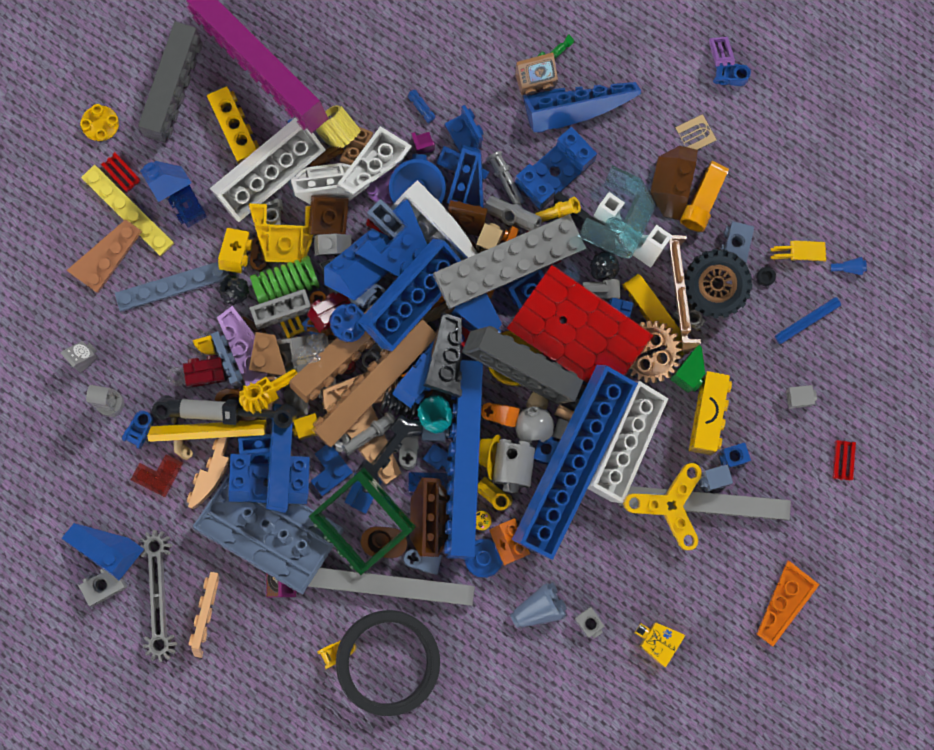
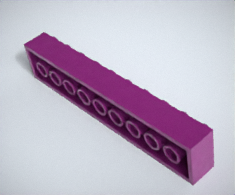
(259, 62)

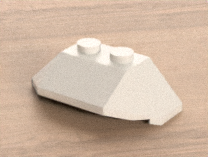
(321, 182)

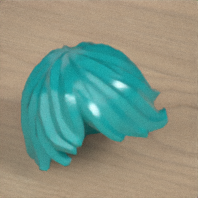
(435, 414)

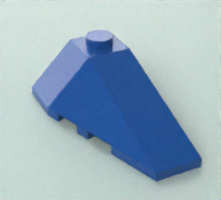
(105, 549)

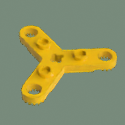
(677, 517)

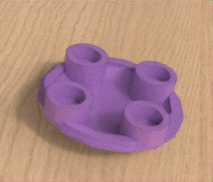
(380, 188)

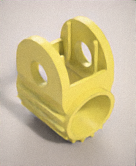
(339, 129)

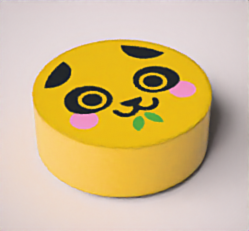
(483, 520)

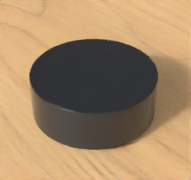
(766, 276)

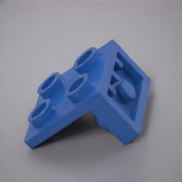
(464, 130)

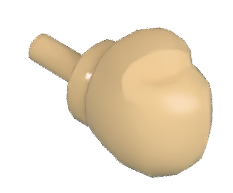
(537, 401)

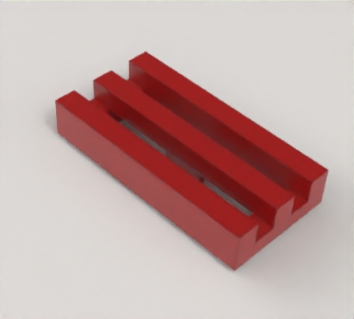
(111, 161)
(844, 460)

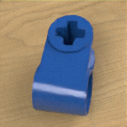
(730, 74)
(138, 430)

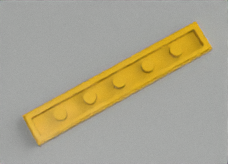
(206, 430)

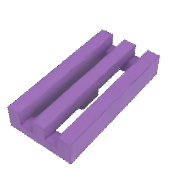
(723, 59)

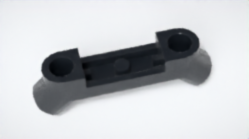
(402, 429)

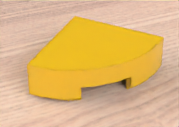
(205, 345)

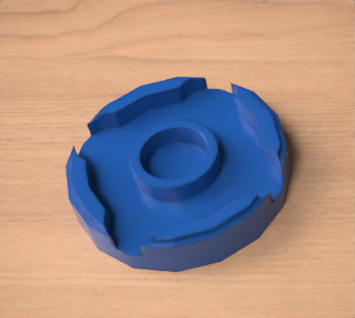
(481, 564)

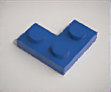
(335, 470)

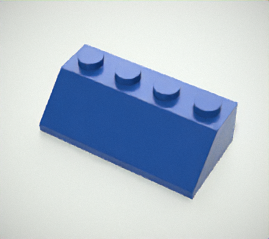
(352, 273)

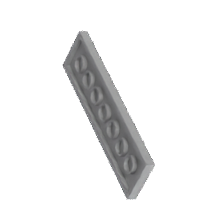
(509, 261)

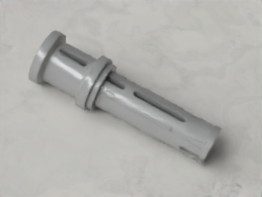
(504, 169)
(376, 429)

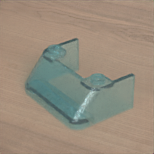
(618, 235)

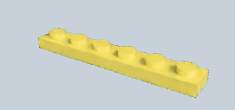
(127, 210)

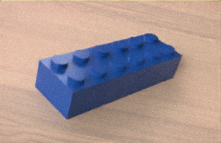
(408, 296)

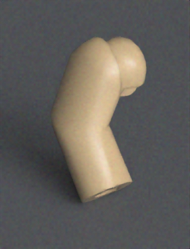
(182, 450)

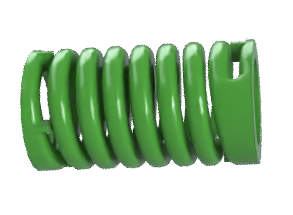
(285, 281)

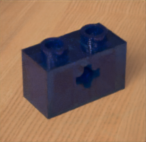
(193, 213)

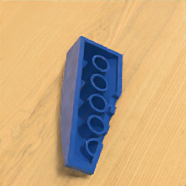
(561, 108)

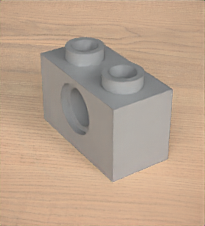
(92, 592)

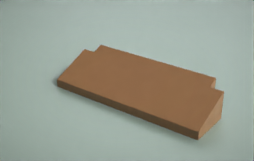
(680, 293)

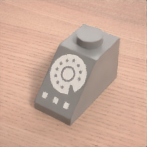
(80, 355)

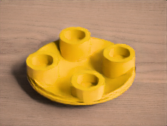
(99, 123)

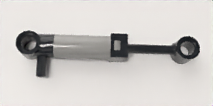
(228, 412)

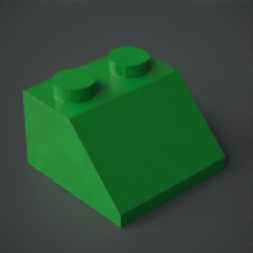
(691, 371)

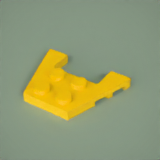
(281, 242)

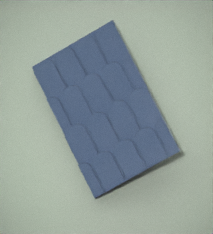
(271, 540)

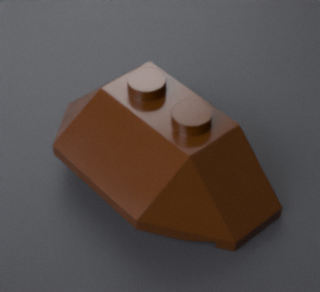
(673, 181)
(429, 517)

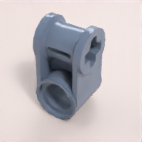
(425, 564)

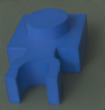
(437, 457)

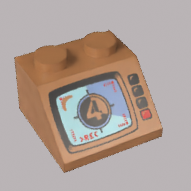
(536, 74)

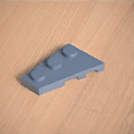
(228, 358)

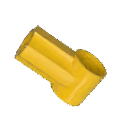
(492, 493)

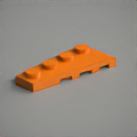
(786, 602)

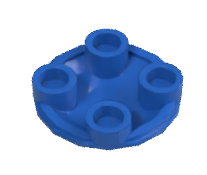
(345, 322)

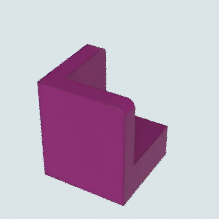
(423, 143)

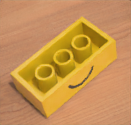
(709, 413)

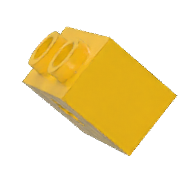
(234, 250)

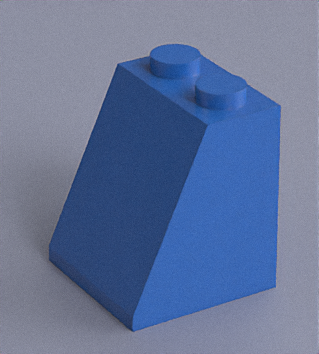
(477, 314)

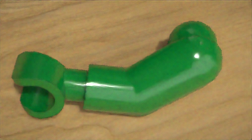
(560, 48)

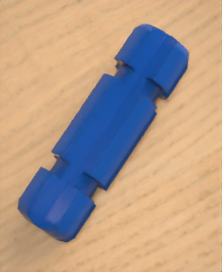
(421, 106)

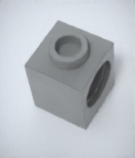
(801, 396)
(581, 619)

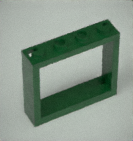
(384, 500)

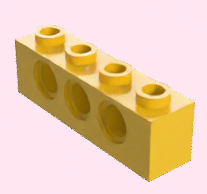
(218, 101)

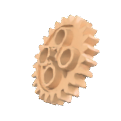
(658, 368)

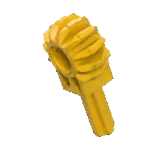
(263, 392)

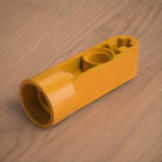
(698, 212)

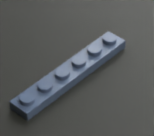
(169, 286)

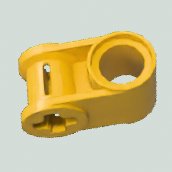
(332, 651)

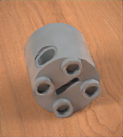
(516, 471)

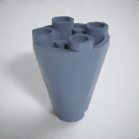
(540, 608)

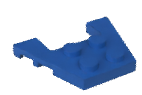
(402, 248)

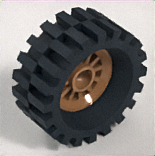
(724, 304)

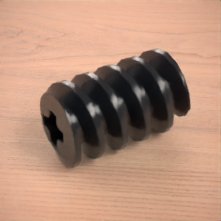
(394, 403)

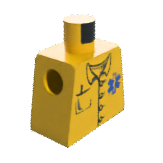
(659, 642)

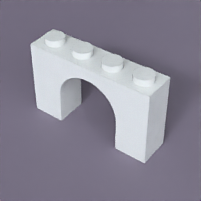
(650, 245)

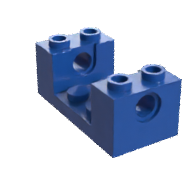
(570, 155)
(247, 480)

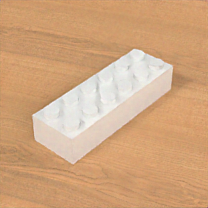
(267, 169)
(628, 444)

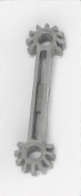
(157, 596)

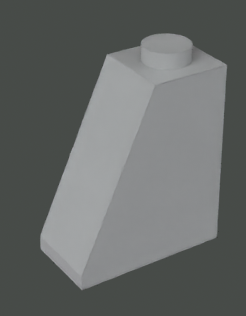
(331, 244)

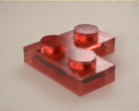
(160, 480)

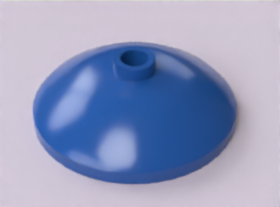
(417, 169)

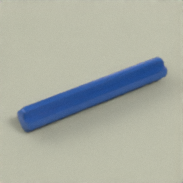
(807, 320)

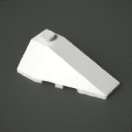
(375, 159)

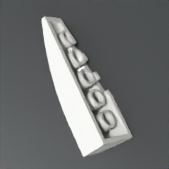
(436, 220)

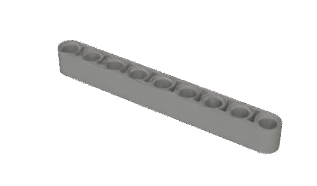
(724, 504)
(393, 586)

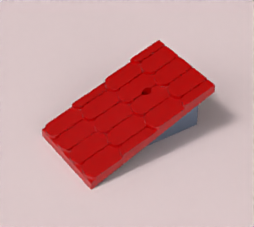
(593, 329)

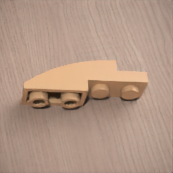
(205, 481)

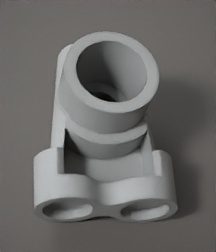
(274, 211)
(692, 314)

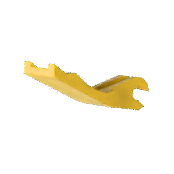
(802, 251)

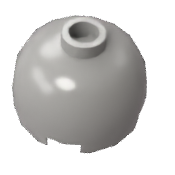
(534, 424)

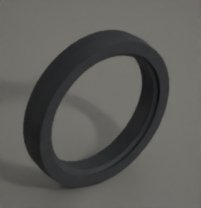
(427, 683)

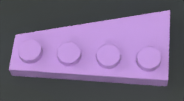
(241, 343)

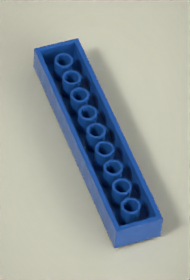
(574, 461)
(464, 464)

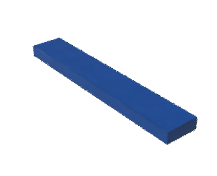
(279, 466)

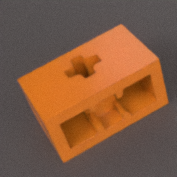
(507, 548)

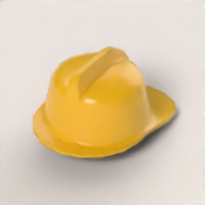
(487, 454)

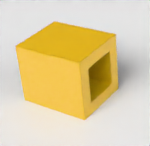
(303, 426)

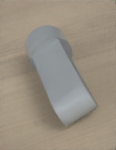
(105, 400)

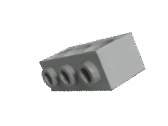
(280, 309)

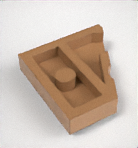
(266, 355)

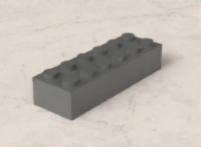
(170, 82)
(522, 365)

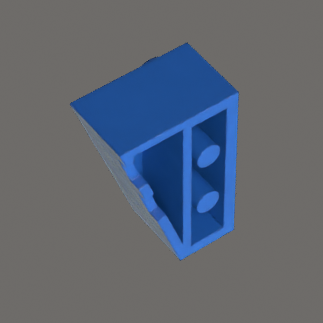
(468, 178)

